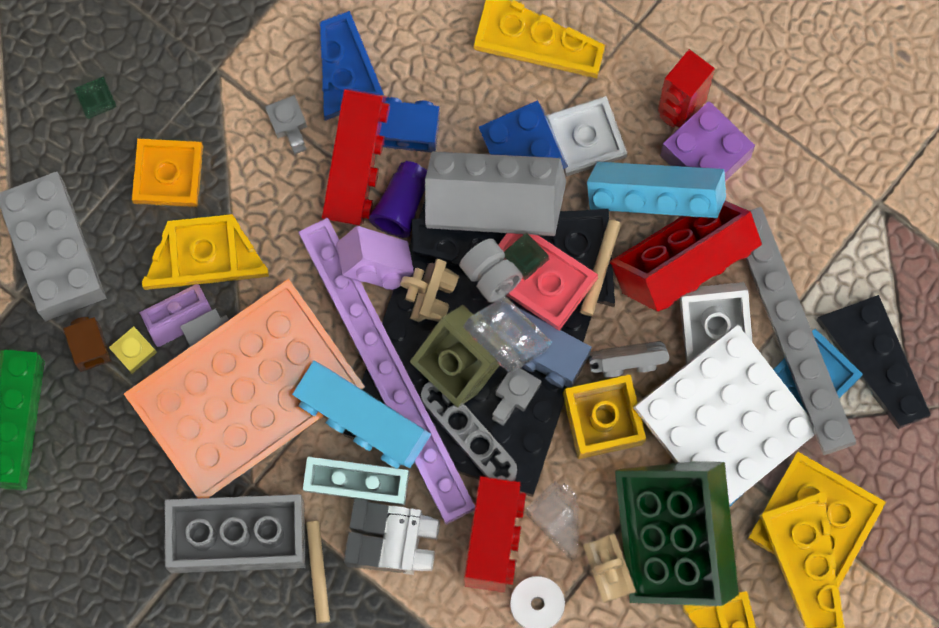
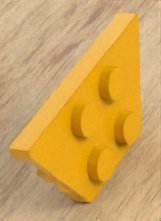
(203, 253)

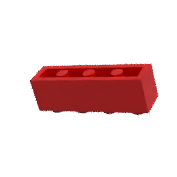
(354, 157)

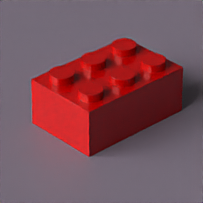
(494, 534)

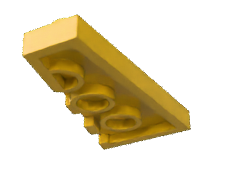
(523, 35)
(805, 555)

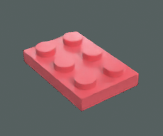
(555, 287)

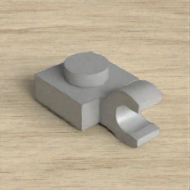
(288, 120)
(516, 391)

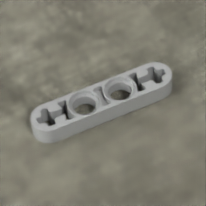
(466, 435)

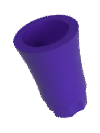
(400, 200)

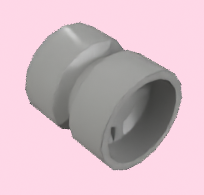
(494, 274)

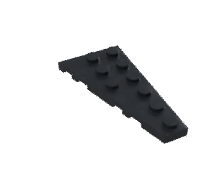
(576, 234)

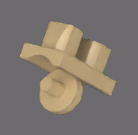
(435, 278)
(609, 568)

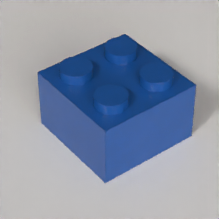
(522, 134)

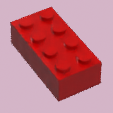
(685, 256)

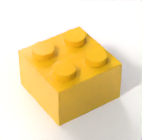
(604, 417)

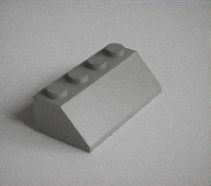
(494, 193)

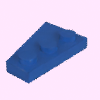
(344, 63)

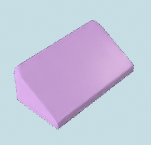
(167, 316)

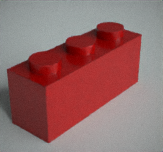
(685, 89)

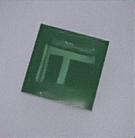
(95, 97)
(526, 255)

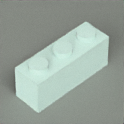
(356, 480)

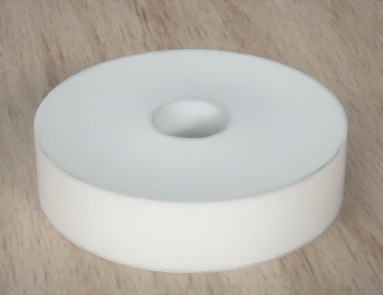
(539, 588)

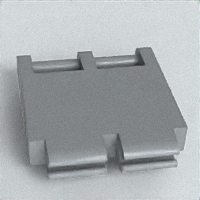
(640, 356)

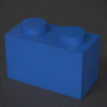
(411, 125)

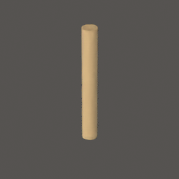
(601, 266)
(317, 572)

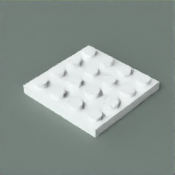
(729, 411)

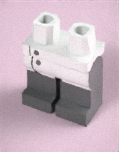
(400, 538)

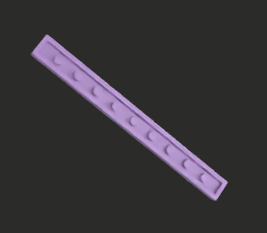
(386, 369)

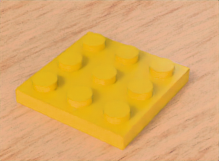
(848, 508)

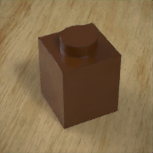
(87, 343)

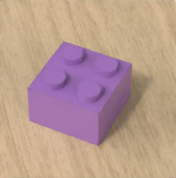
(708, 142)

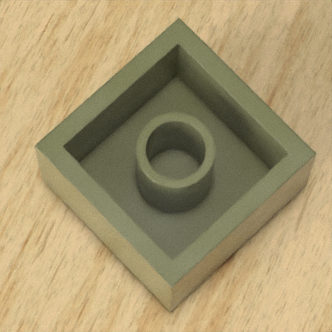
(454, 359)

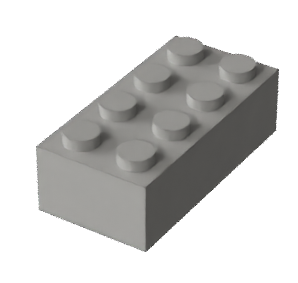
(51, 246)
(234, 533)

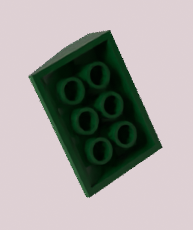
(678, 533)

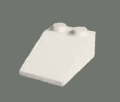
(711, 313)

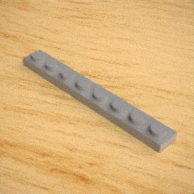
(798, 342)

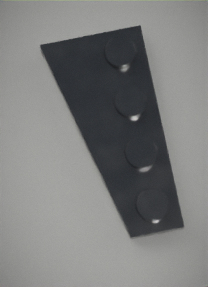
(872, 346)

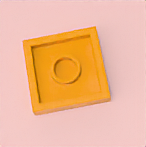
(167, 172)

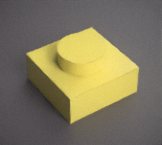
(132, 350)

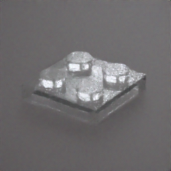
(507, 334)

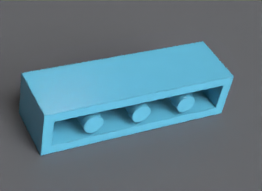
(657, 189)
(360, 414)

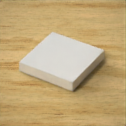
(587, 135)

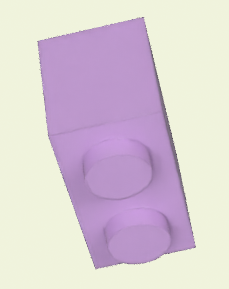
(374, 257)

